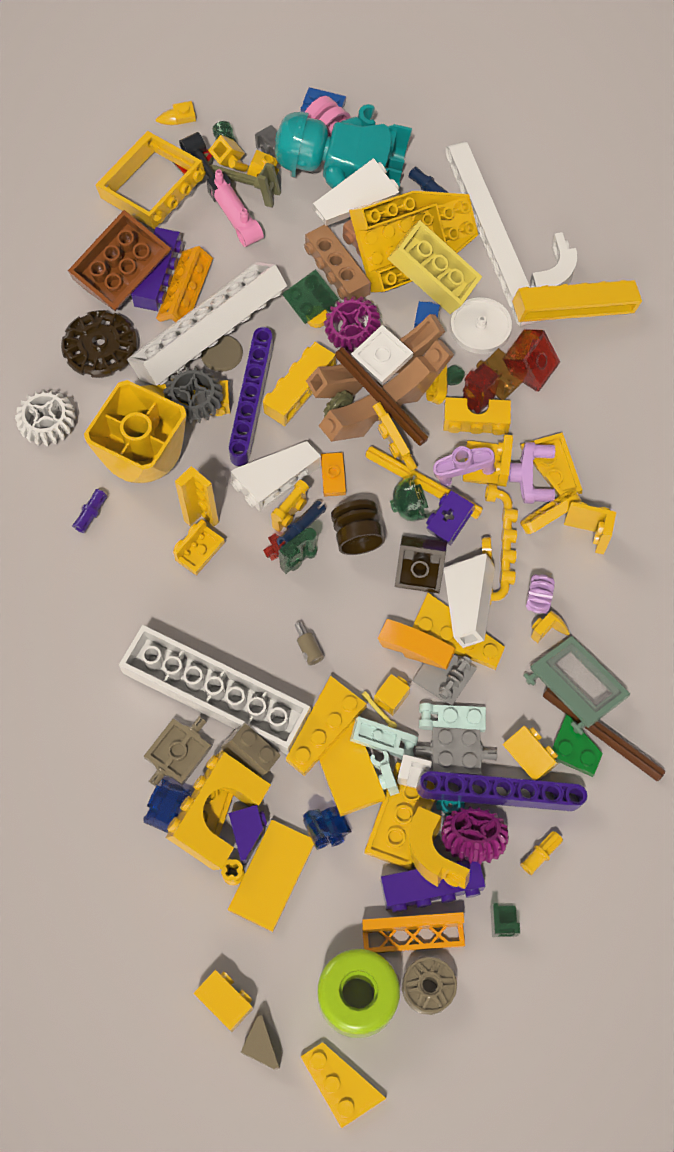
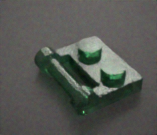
(294, 553)

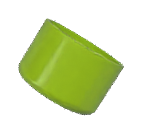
(367, 967)

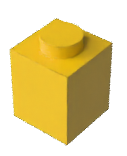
(392, 694)

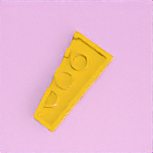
(436, 621)

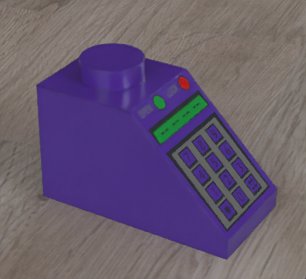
(247, 830)

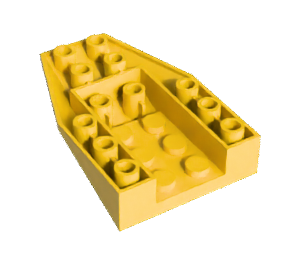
(385, 223)

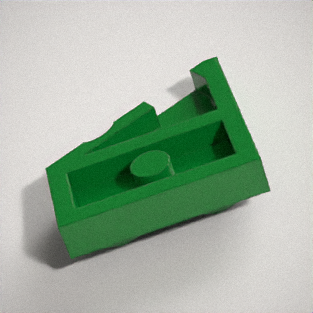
(576, 750)

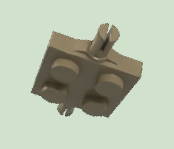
(177, 751)

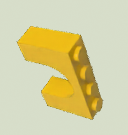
(190, 829)

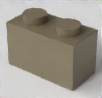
(250, 750)

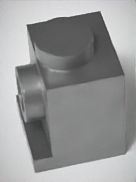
(266, 140)

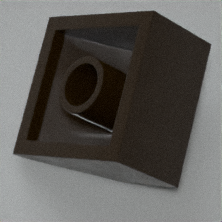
(420, 564)

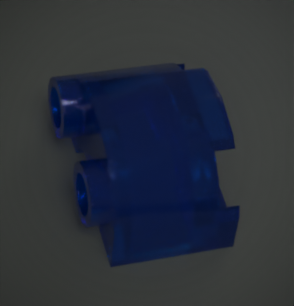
(165, 804)
(326, 827)

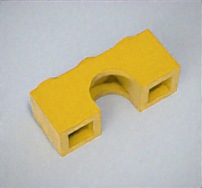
(460, 419)

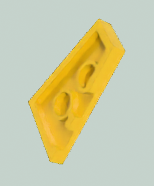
(560, 470)

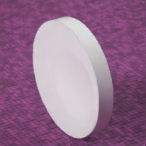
(481, 325)

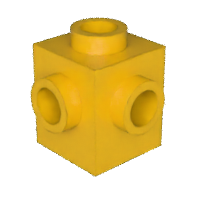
(259, 161)

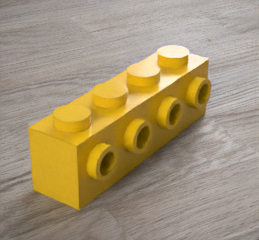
(293, 389)

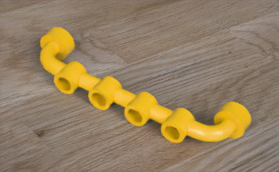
(507, 537)

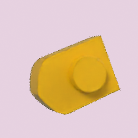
(543, 626)

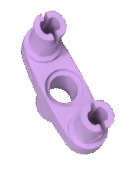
(477, 458)
(523, 473)

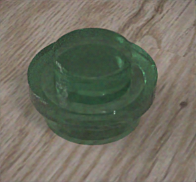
(455, 375)

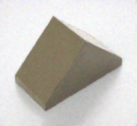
(259, 1046)

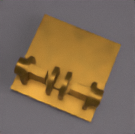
(507, 382)

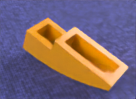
(416, 644)

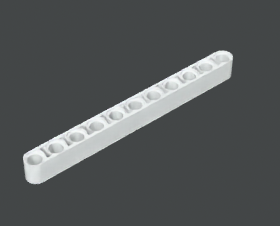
(488, 223)

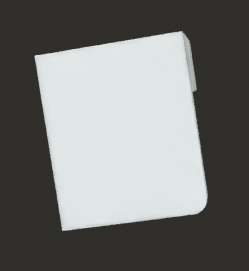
(412, 770)

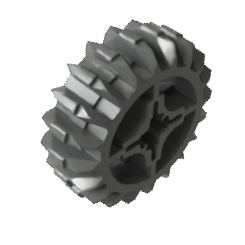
(204, 400)

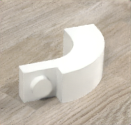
(565, 267)

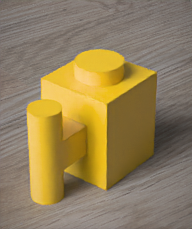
(228, 153)

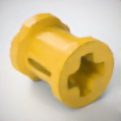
(234, 864)

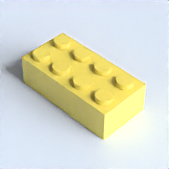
(434, 267)

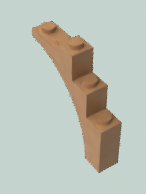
(330, 380)

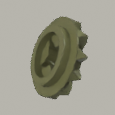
(340, 400)

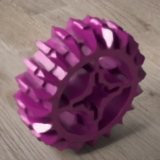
(351, 312)
(474, 835)

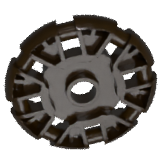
(99, 354)

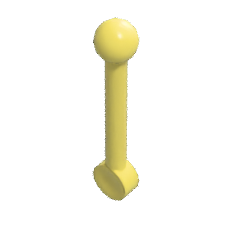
(366, 696)

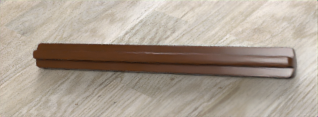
(382, 396)
(612, 740)

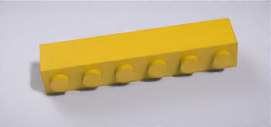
(576, 300)

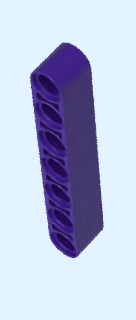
(247, 404)
(511, 785)

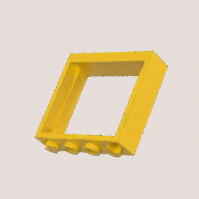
(133, 160)

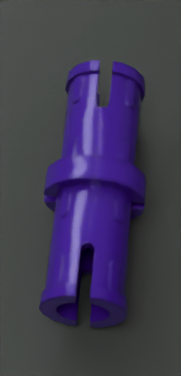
(89, 511)

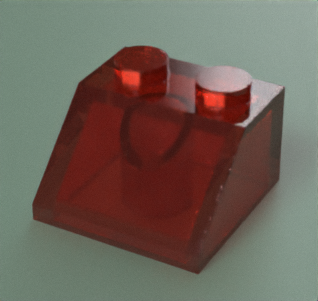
(532, 358)

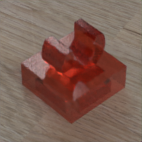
(272, 550)

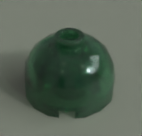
(409, 500)

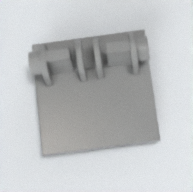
(446, 683)

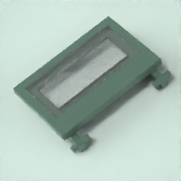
(578, 682)

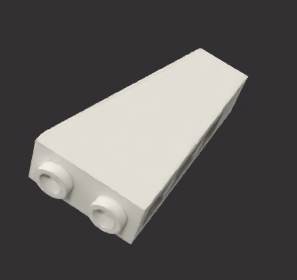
(361, 188)
(275, 475)
(469, 597)

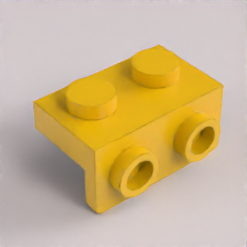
(197, 547)

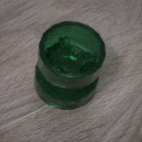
(223, 128)

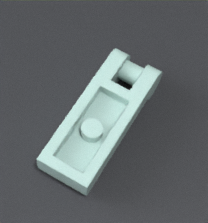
(452, 717)
(382, 737)

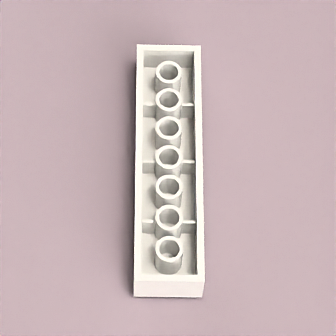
(207, 323)
(214, 688)

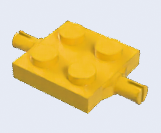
(397, 445)

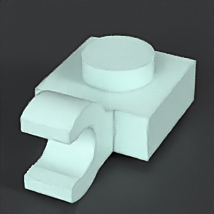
(387, 778)

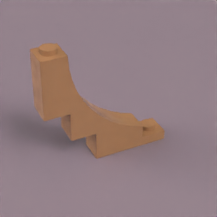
(406, 387)

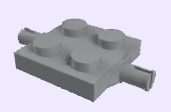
(456, 751)

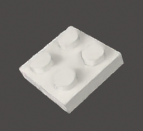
(382, 355)

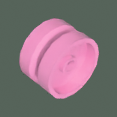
(327, 111)

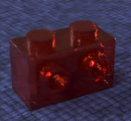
(480, 387)

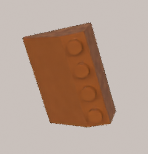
(118, 260)

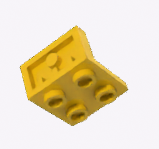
(502, 463)
(594, 519)

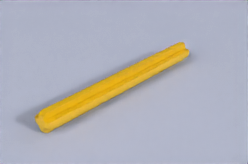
(402, 470)

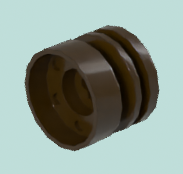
(357, 527)

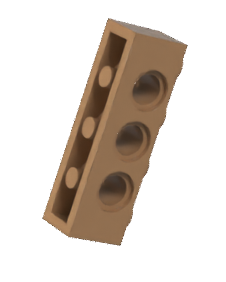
(345, 276)

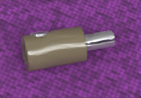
(308, 645)

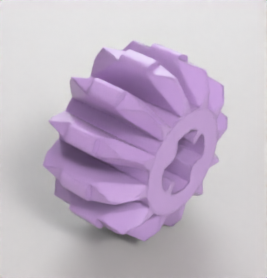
(540, 593)

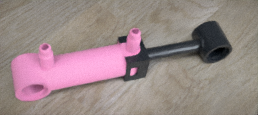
(221, 190)

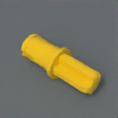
(541, 852)

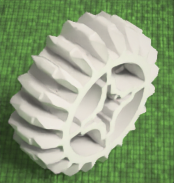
(45, 425)

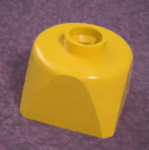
(137, 433)

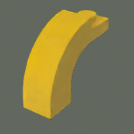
(428, 862)

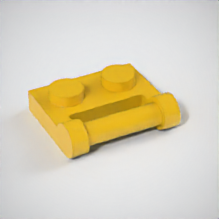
(295, 502)

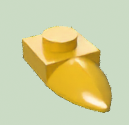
(180, 114)

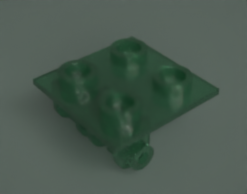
(310, 296)

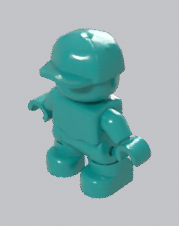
(353, 143)

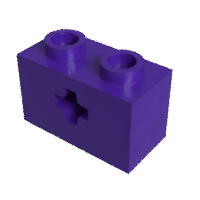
(461, 511)

